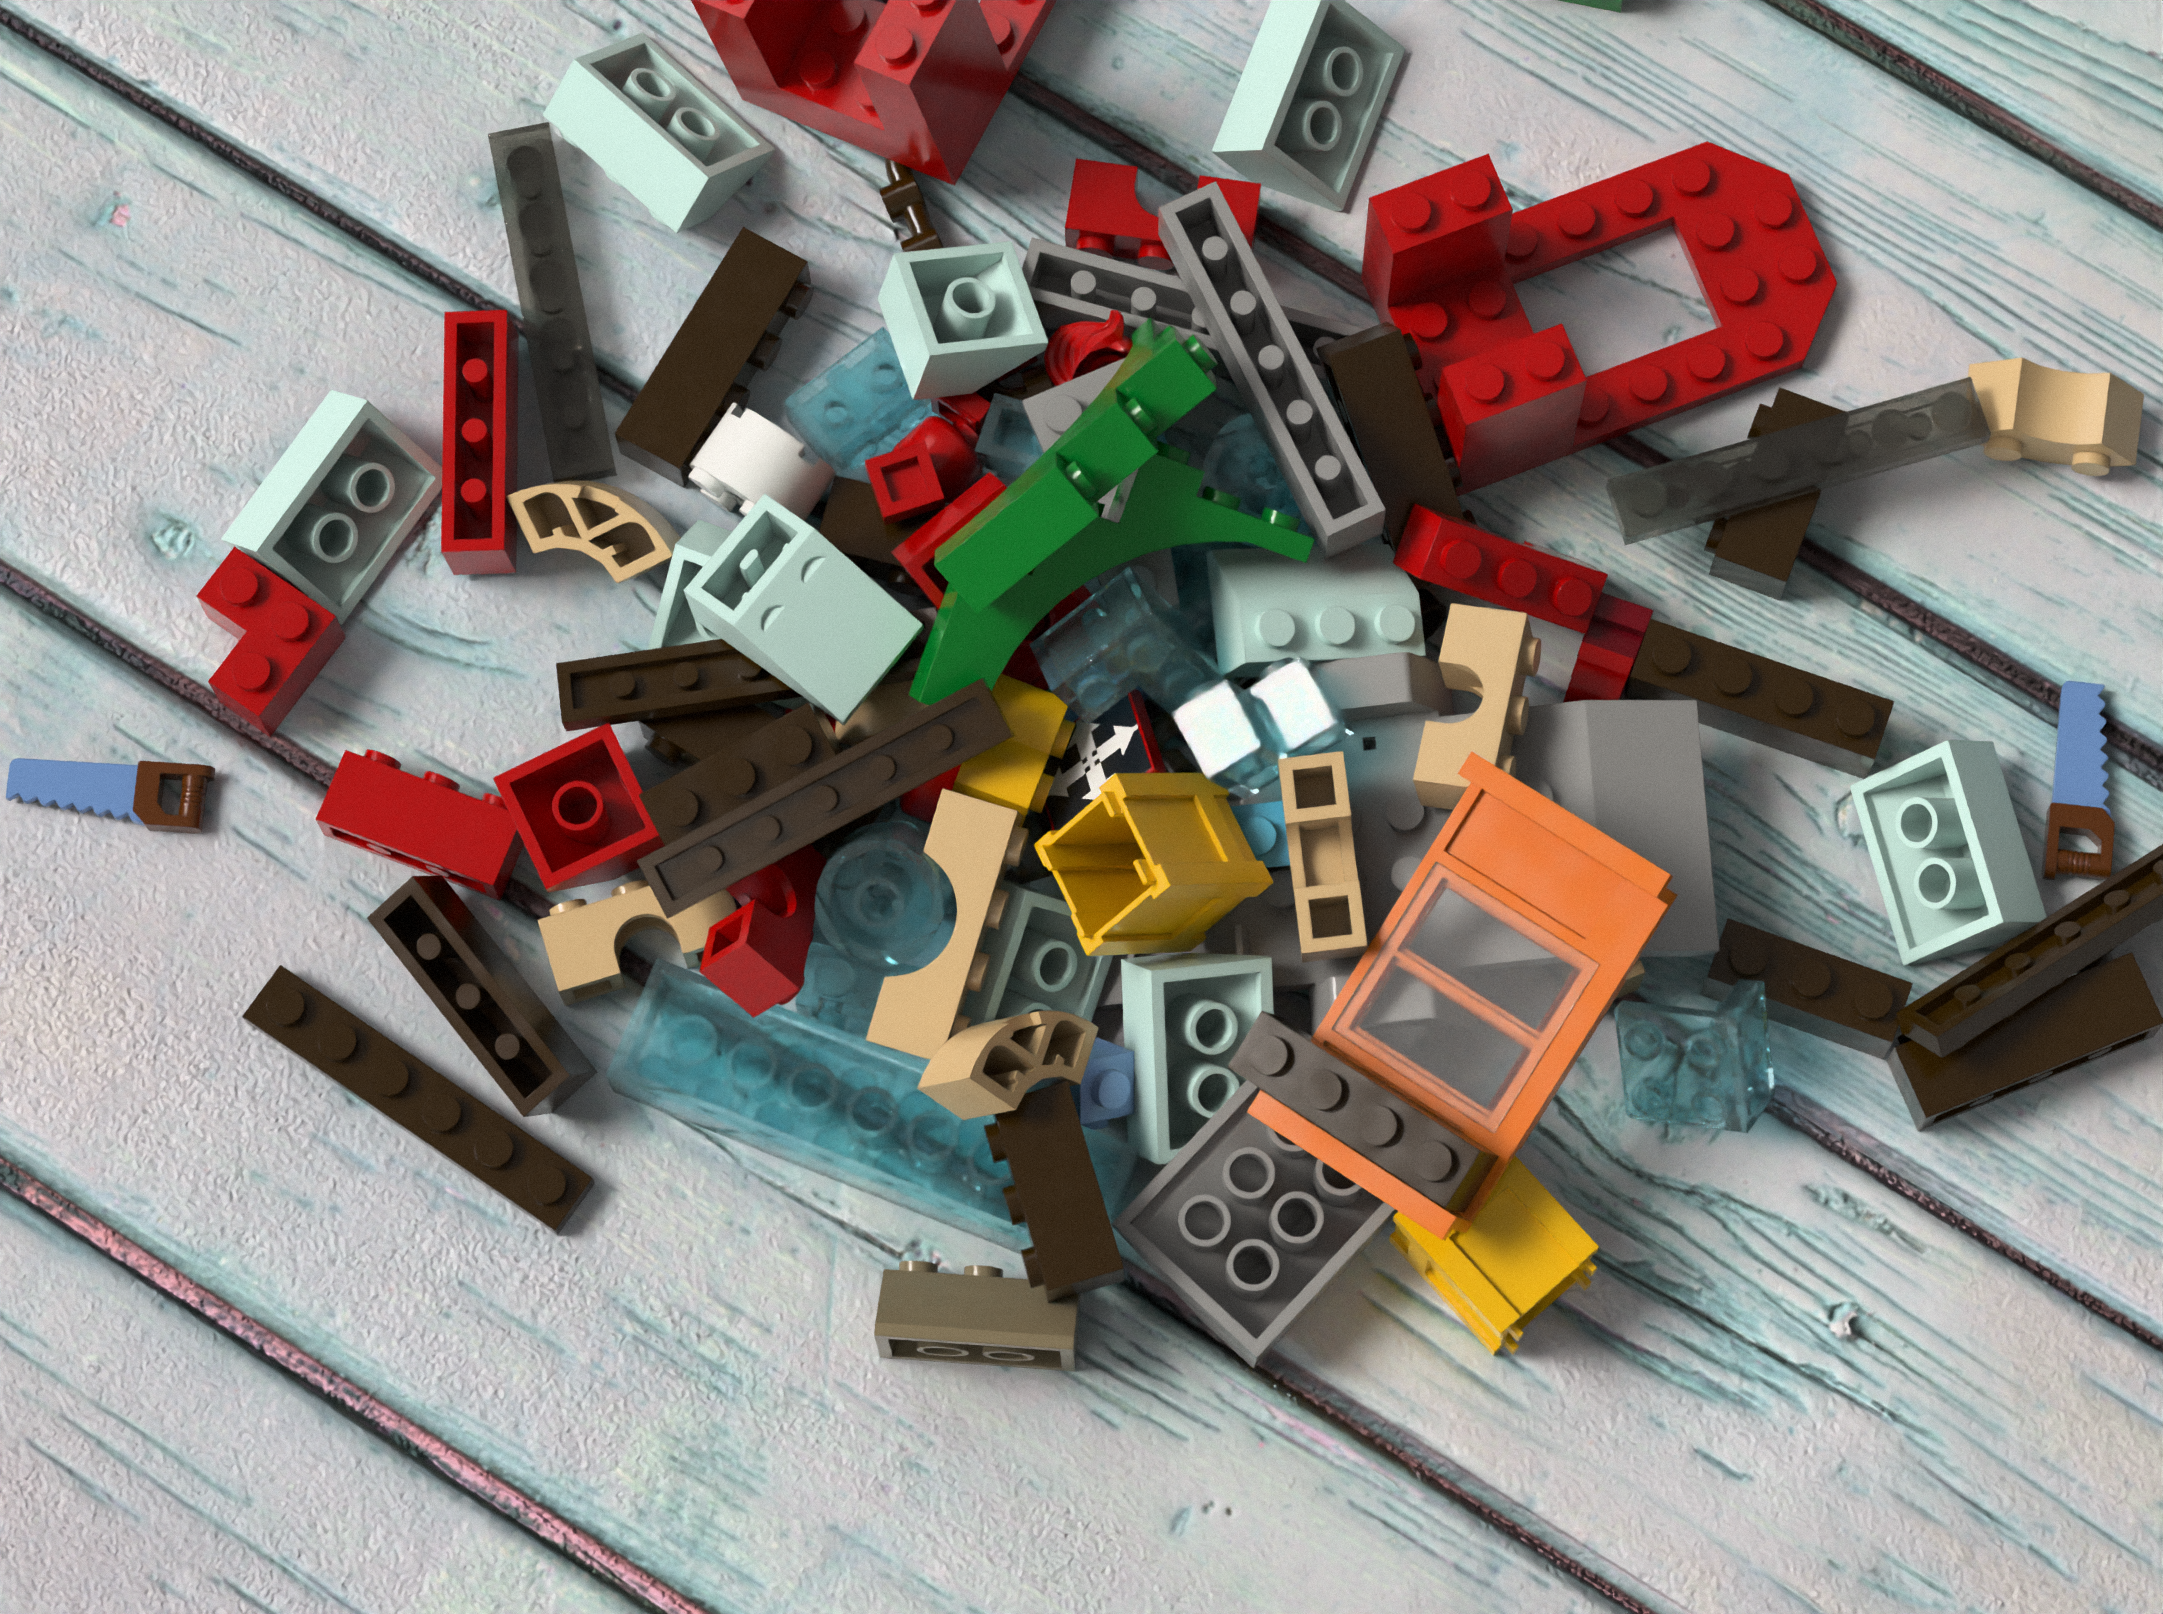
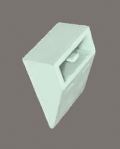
(801, 610)

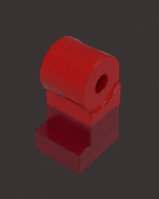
(1608, 650)

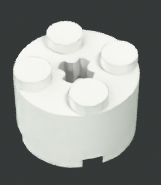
(756, 457)

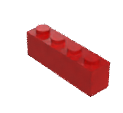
(479, 442)

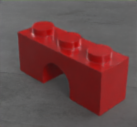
(1111, 222)
(1499, 569)
(764, 945)

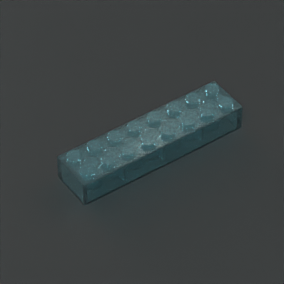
(826, 1105)

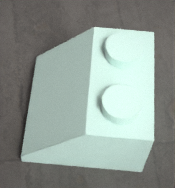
(959, 317)

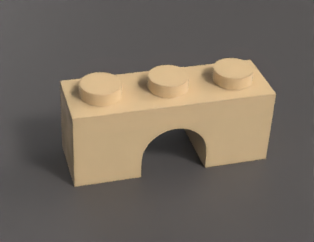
(1489, 656)
(1322, 856)
(588, 938)

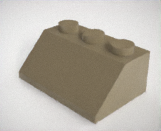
(973, 1319)

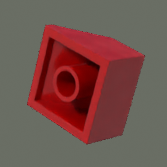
(580, 811)

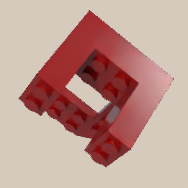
(886, 77)
(1515, 399)

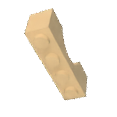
(973, 847)

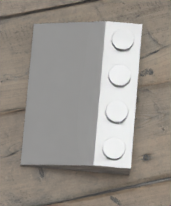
(1250, 1227)

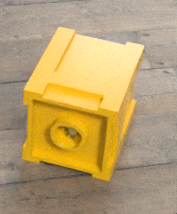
(1152, 864)
(1509, 1261)

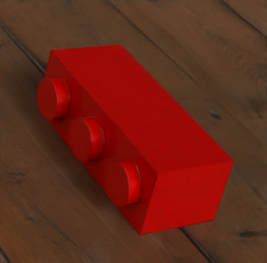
(421, 822)

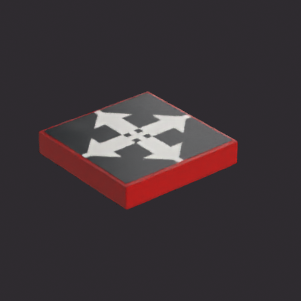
(1111, 744)

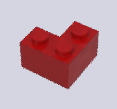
(280, 636)

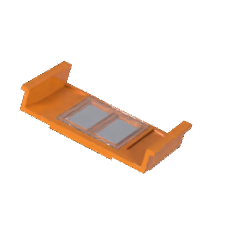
(1486, 979)

